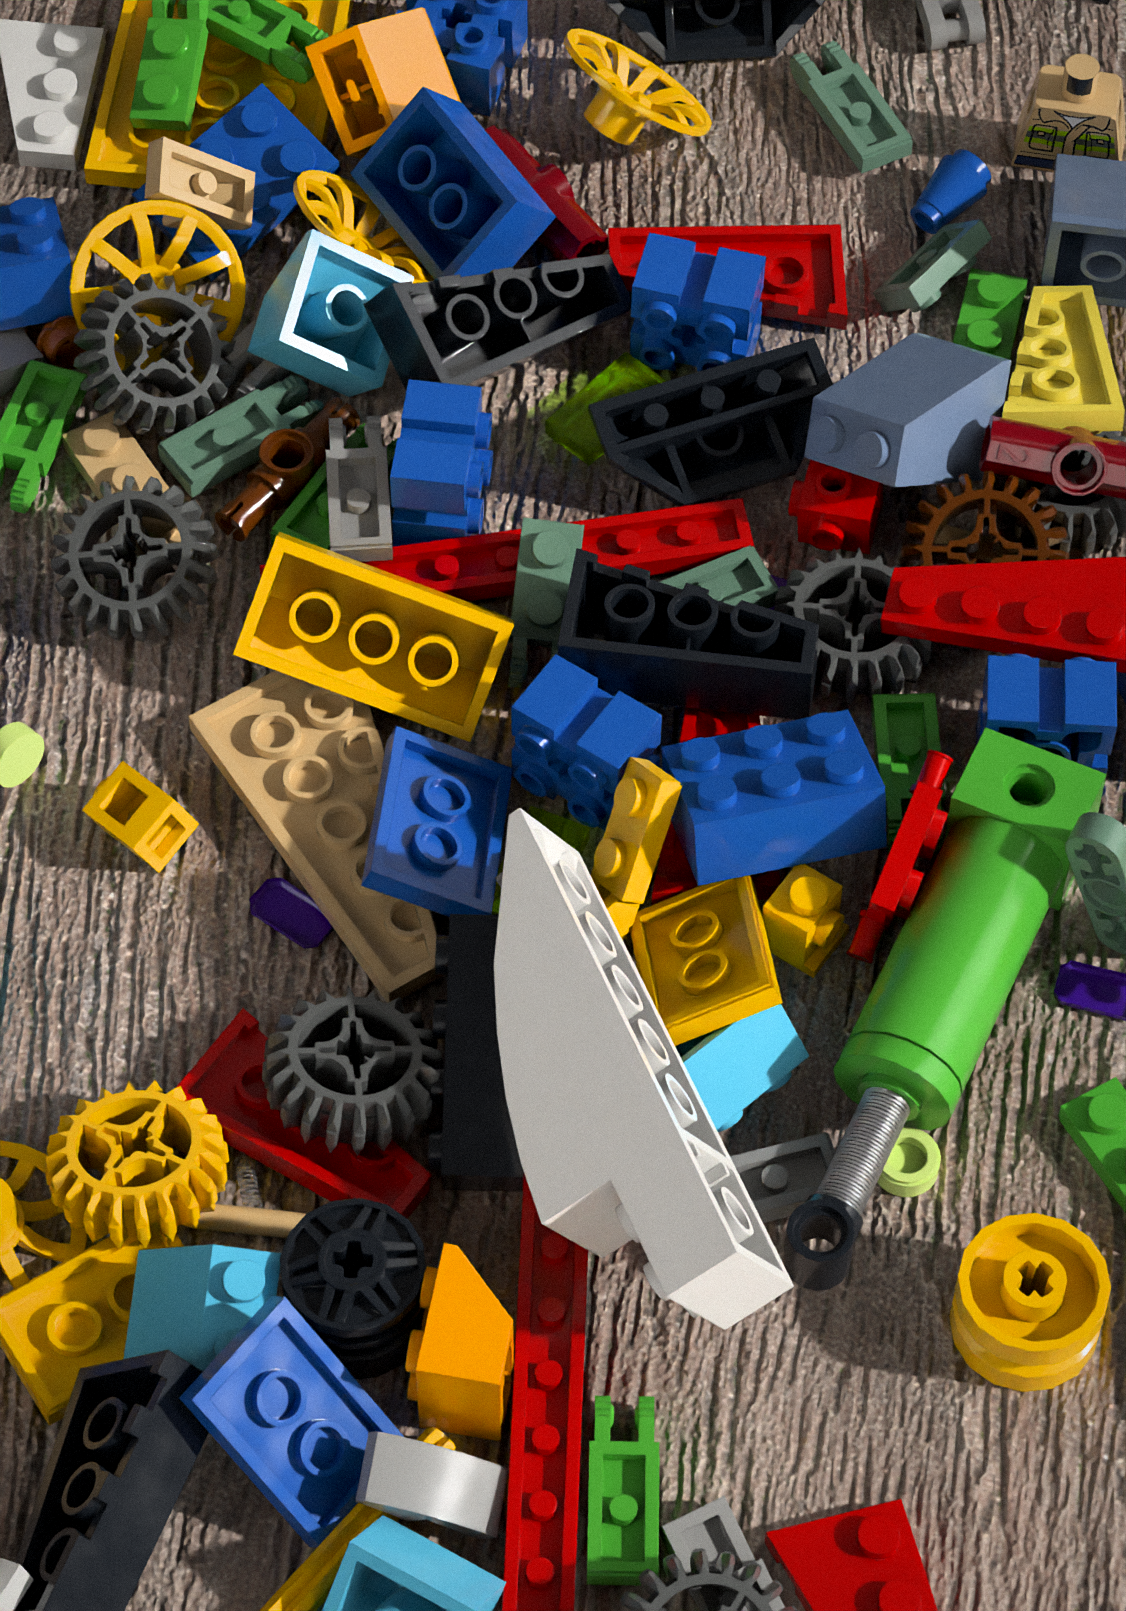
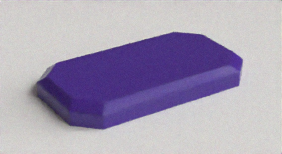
(290, 912)
(1092, 989)

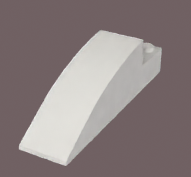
(604, 1100)

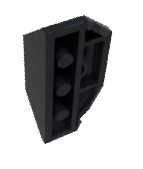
(714, 28)
(716, 426)

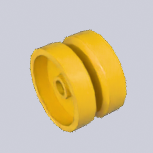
(1029, 1302)

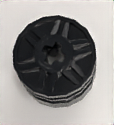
(363, 1317)

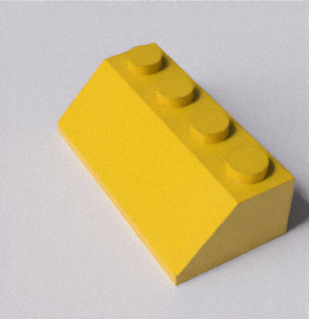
(374, 636)

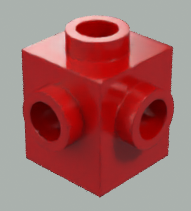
(836, 508)

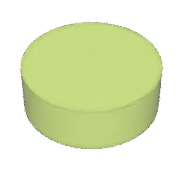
(19, 753)
(911, 1164)

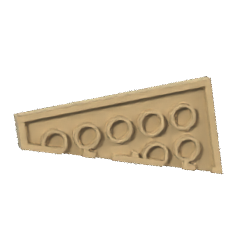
(311, 781)

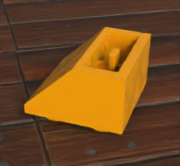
(376, 72)
(463, 1352)

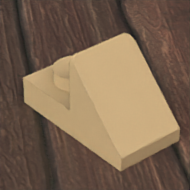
(200, 181)

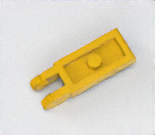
(634, 839)

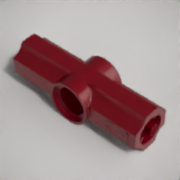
(572, 231)
(1037, 452)

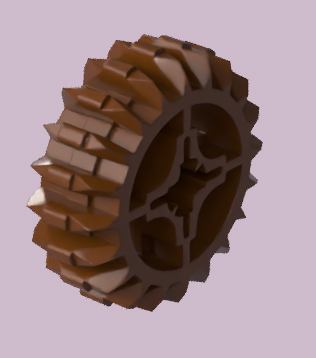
(987, 502)

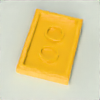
(706, 958)
(71, 1319)

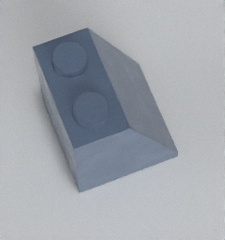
(1087, 227)
(910, 413)

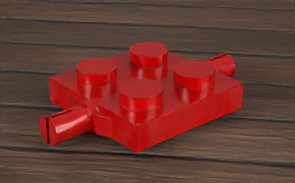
(899, 879)

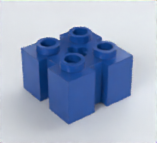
(477, 44)
(695, 305)
(440, 463)
(1052, 708)
(579, 739)

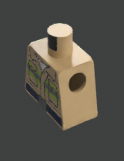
(1071, 114)

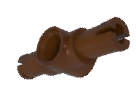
(285, 467)

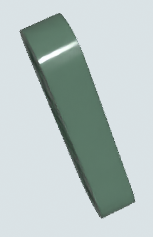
(1099, 866)

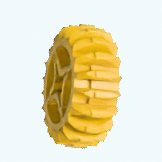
(142, 1181)

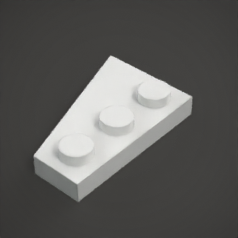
(50, 88)

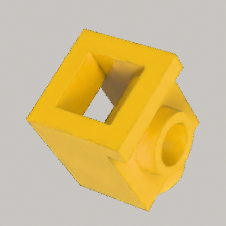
(140, 816)
(805, 919)

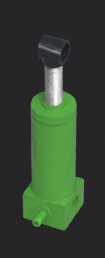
(946, 977)

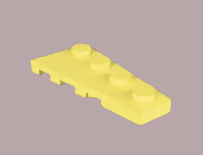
(1064, 364)

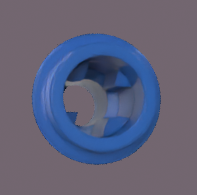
(952, 189)

